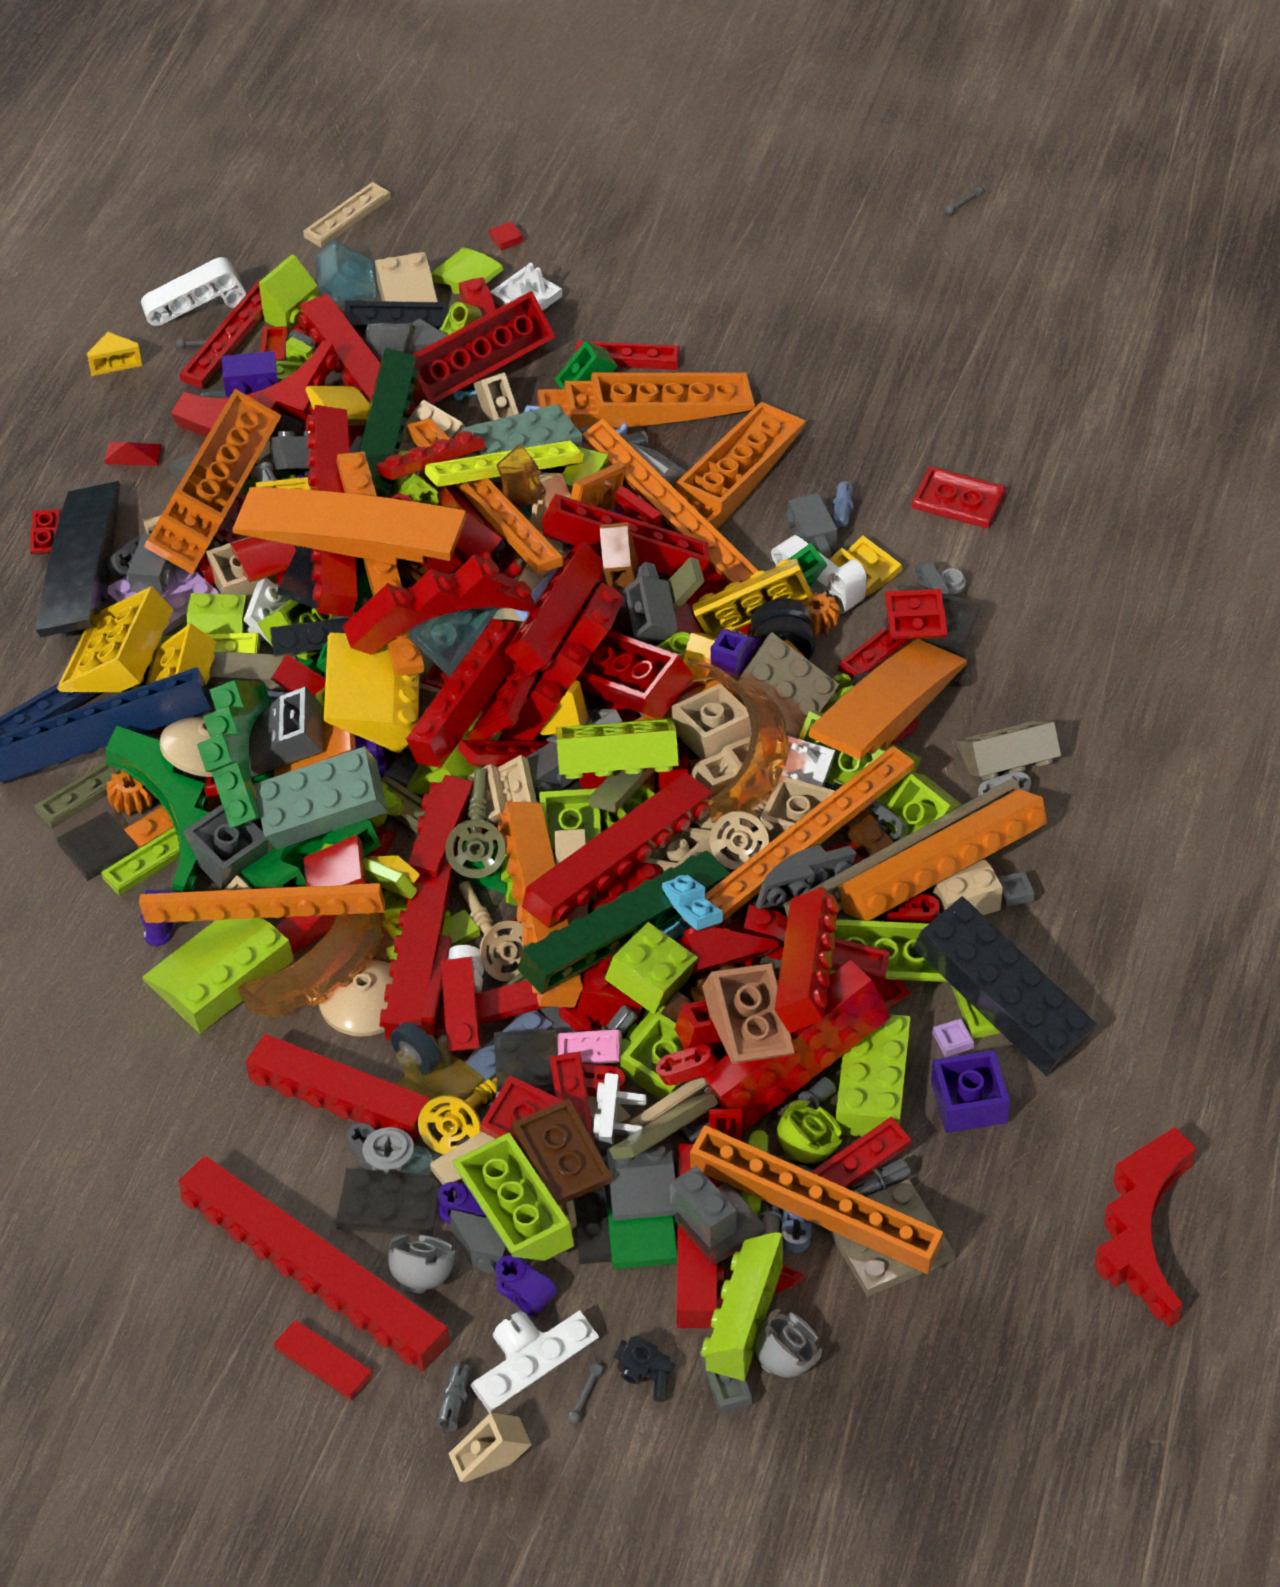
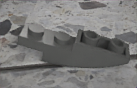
(801, 871)

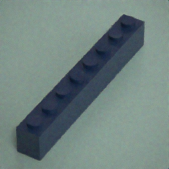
(93, 725)

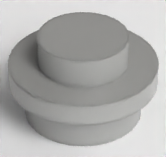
(954, 580)

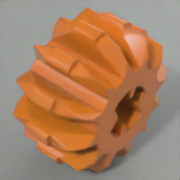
(823, 611)
(128, 794)

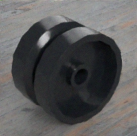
(787, 620)

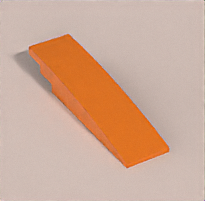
(650, 398)
(738, 462)
(212, 481)
(351, 524)
(887, 699)

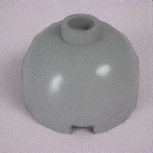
(420, 1263)
(786, 1345)

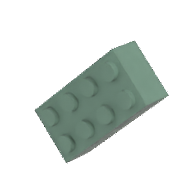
(526, 429)
(320, 798)

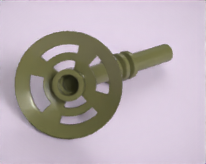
(475, 838)

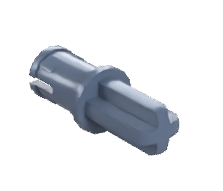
(842, 504)

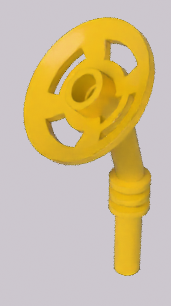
(455, 1118)

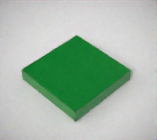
(642, 1241)

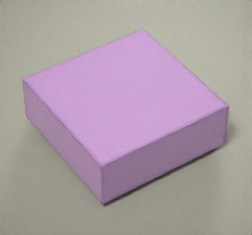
(953, 1037)

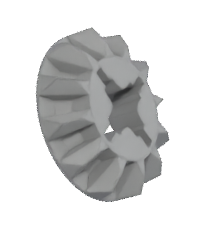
(376, 1145)

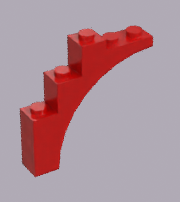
(285, 397)
(434, 595)
(567, 663)
(1130, 1253)

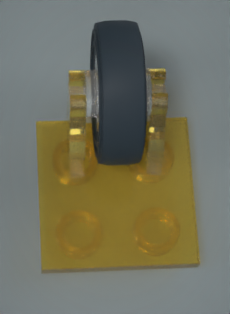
(430, 1067)

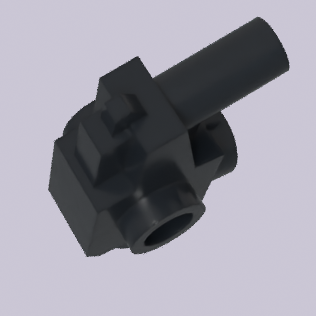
(642, 1359)

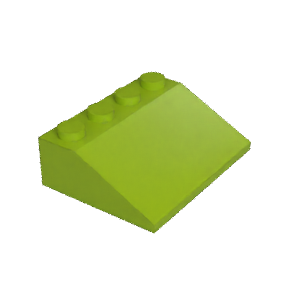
(617, 747)
(208, 969)

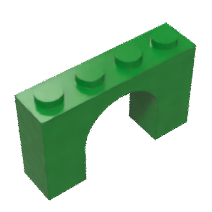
(282, 866)

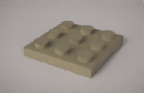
(790, 681)
(878, 1271)

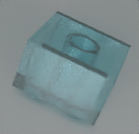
(344, 273)

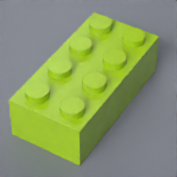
(873, 1078)

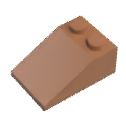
(744, 1013)

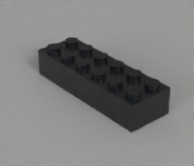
(1004, 985)

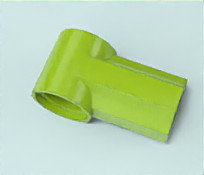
(419, 490)

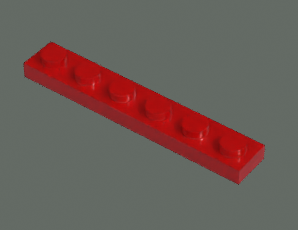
(224, 339)

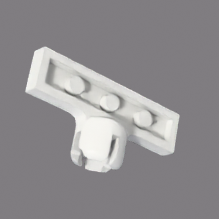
(530, 1355)

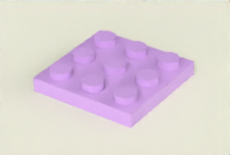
(175, 594)

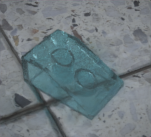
(451, 635)

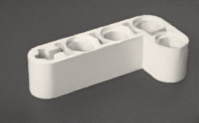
(193, 290)
(843, 583)

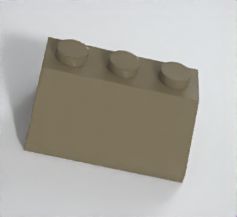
(1010, 748)

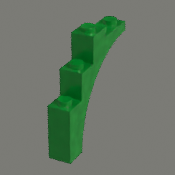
(228, 747)
(179, 795)

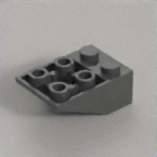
(286, 732)

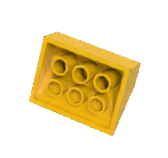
(738, 601)
(118, 645)
(367, 696)

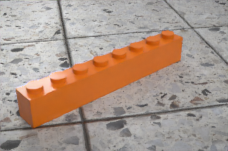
(942, 855)
(528, 859)
(816, 1199)

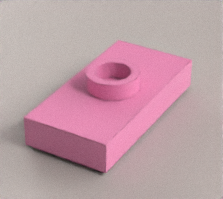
(595, 1046)

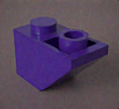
(733, 650)

